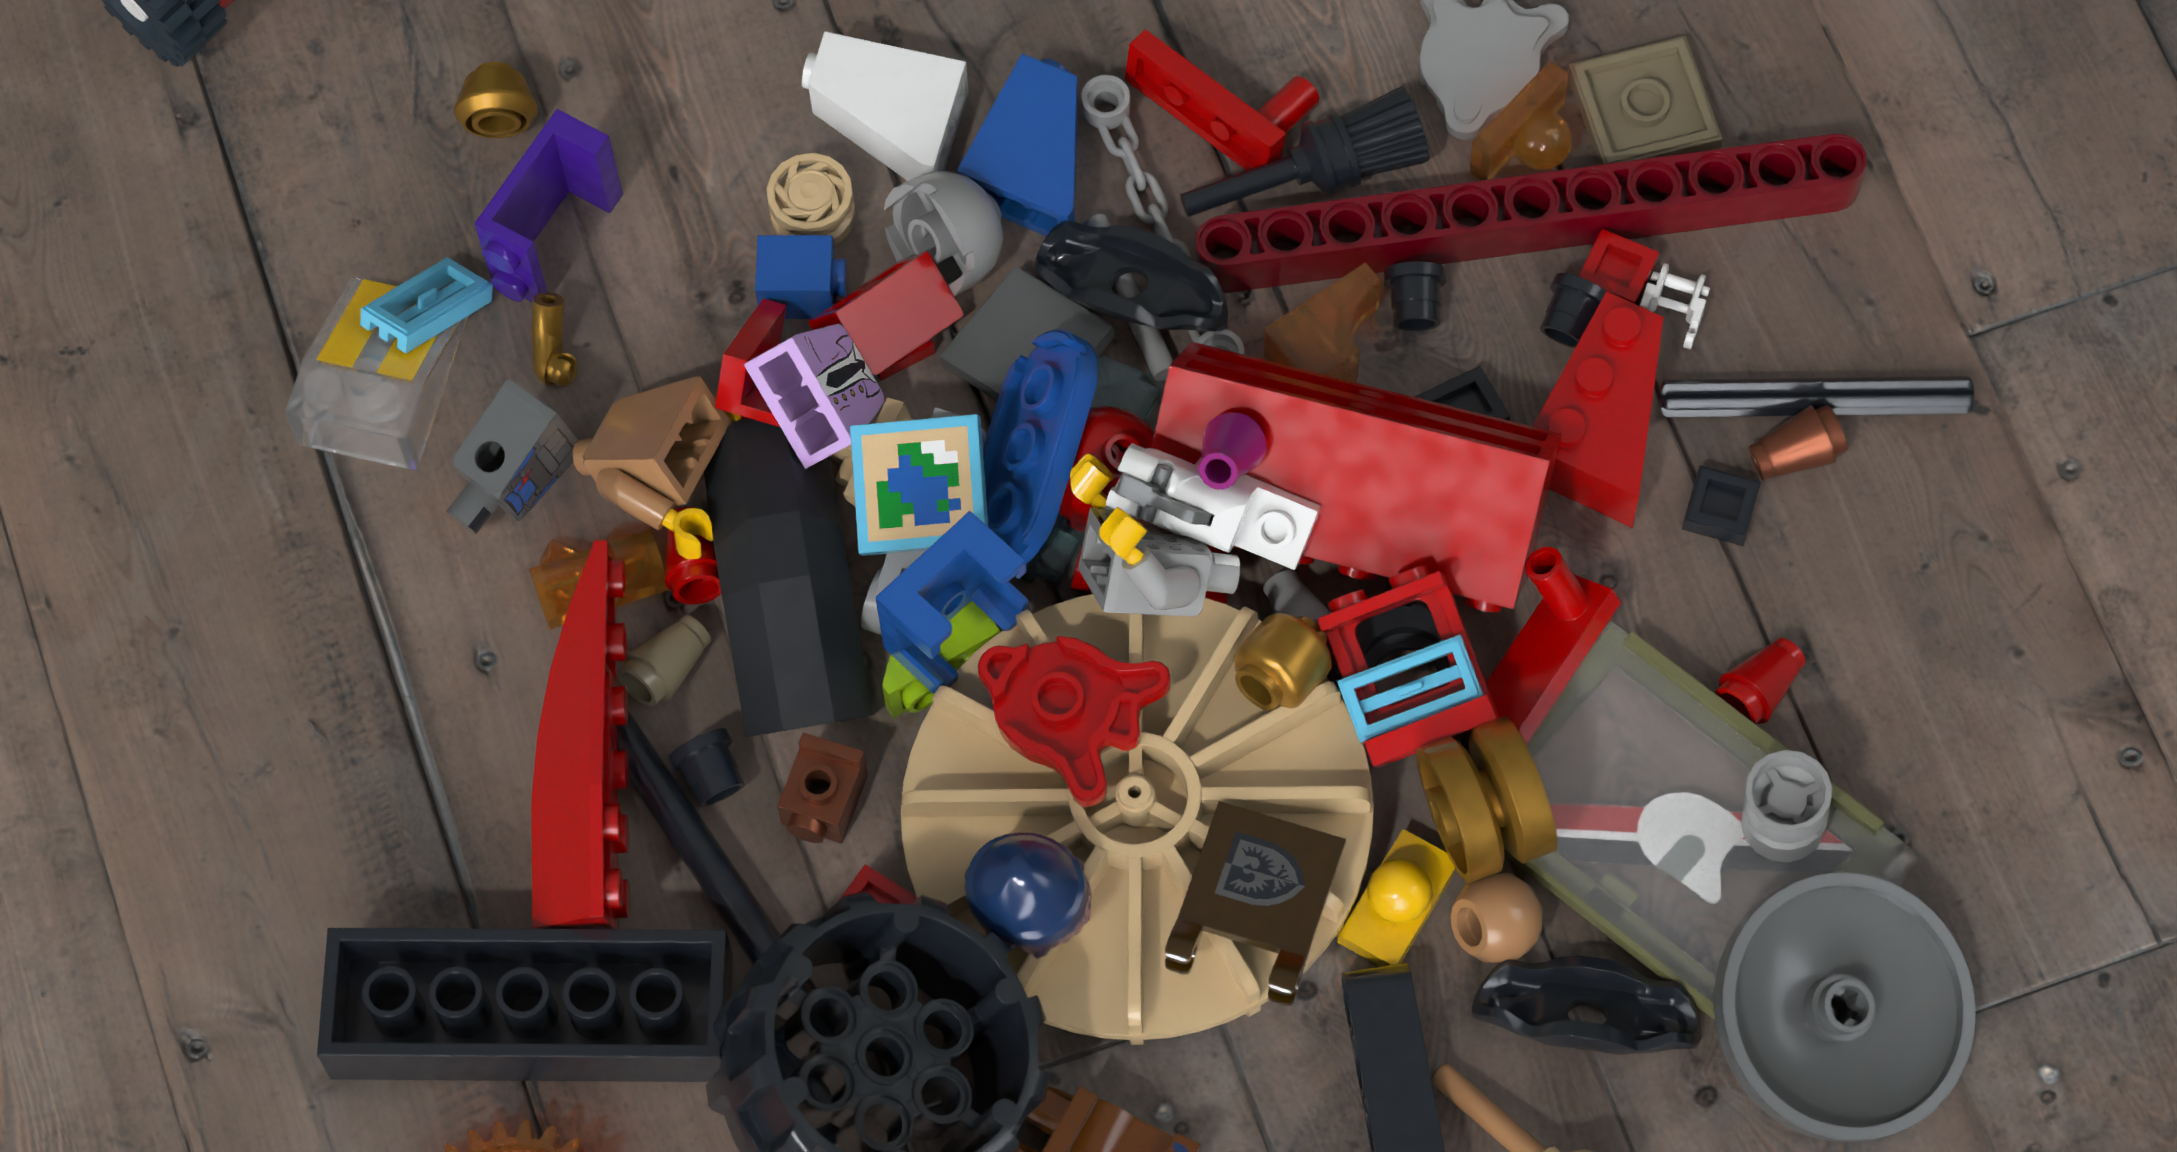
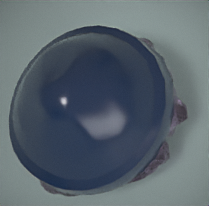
(1028, 892)

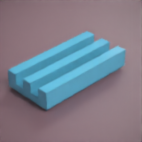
(434, 309)
(1463, 669)

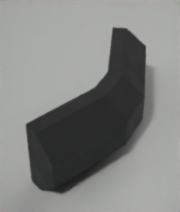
(784, 583)

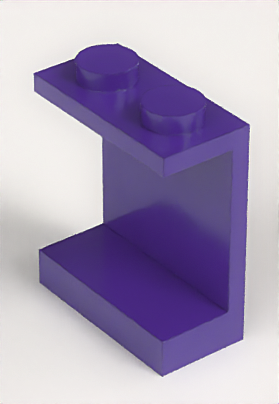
(559, 161)

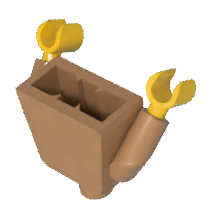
(655, 454)

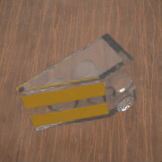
(365, 393)

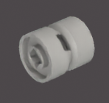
(1786, 806)

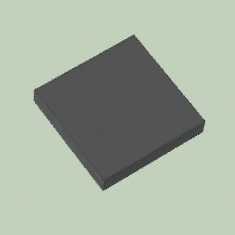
(1009, 324)

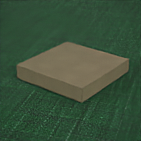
(1644, 103)

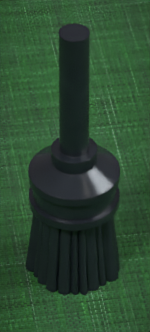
(1331, 153)

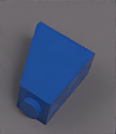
(1030, 146)

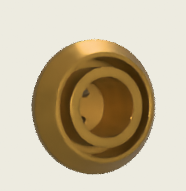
(495, 102)

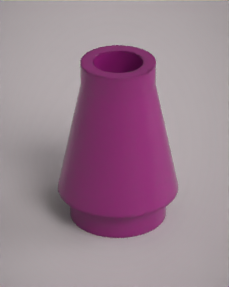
(1230, 449)

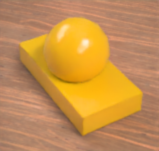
(1397, 900)

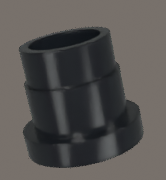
(1415, 294)
(1570, 308)
(709, 766)

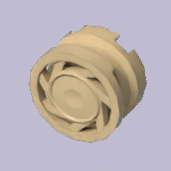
(811, 198)

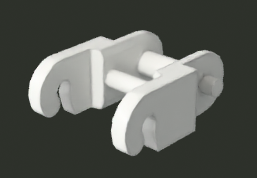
(1694, 310)

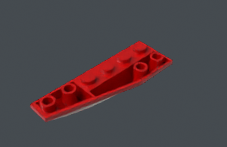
(578, 765)

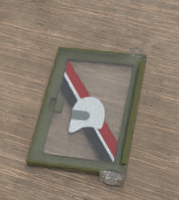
(1650, 813)

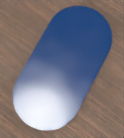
(1037, 438)

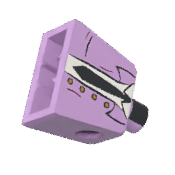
(817, 390)

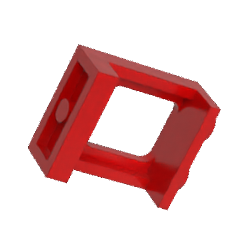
(1341, 629)

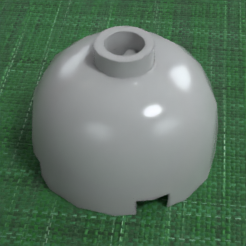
(949, 220)

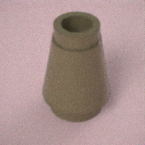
(663, 661)

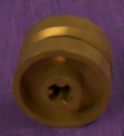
(1487, 799)

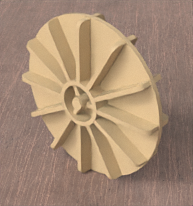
(1150, 828)

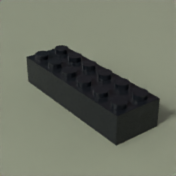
(523, 1004)

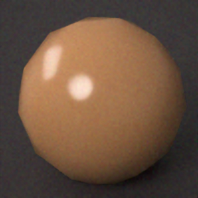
(1497, 918)

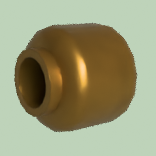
(1282, 661)

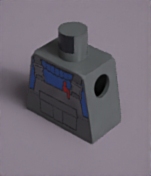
(510, 458)

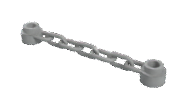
(1114, 91)

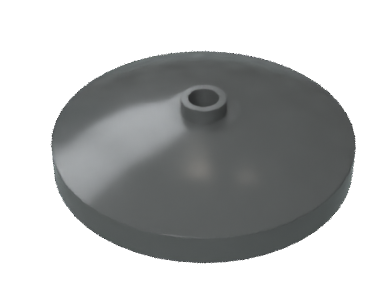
(1898, 999)

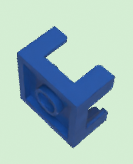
(957, 569)

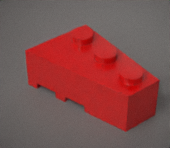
(1605, 409)

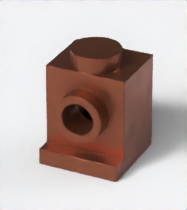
(825, 814)

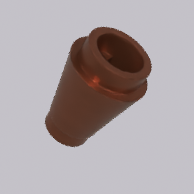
(1800, 444)

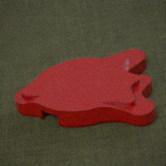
(1068, 704)

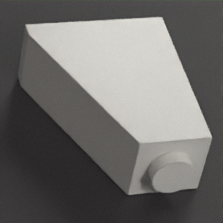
(888, 100)

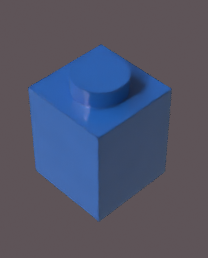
(799, 273)

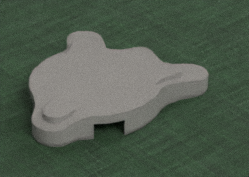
(1483, 56)

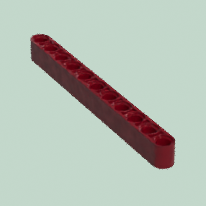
(1551, 193)

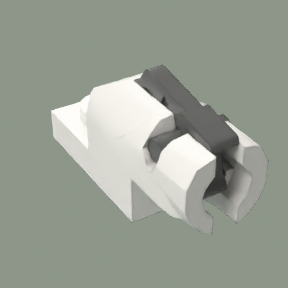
(1244, 515)

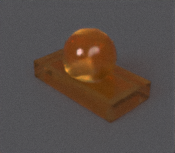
(1526, 128)

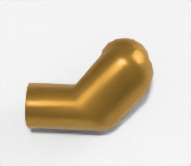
(547, 325)

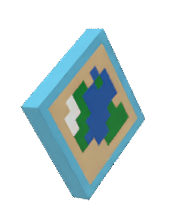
(916, 481)

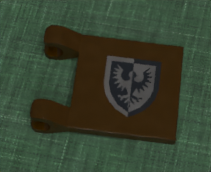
(1260, 887)

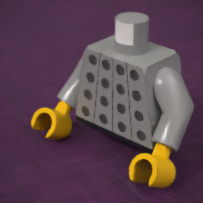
(1140, 565)

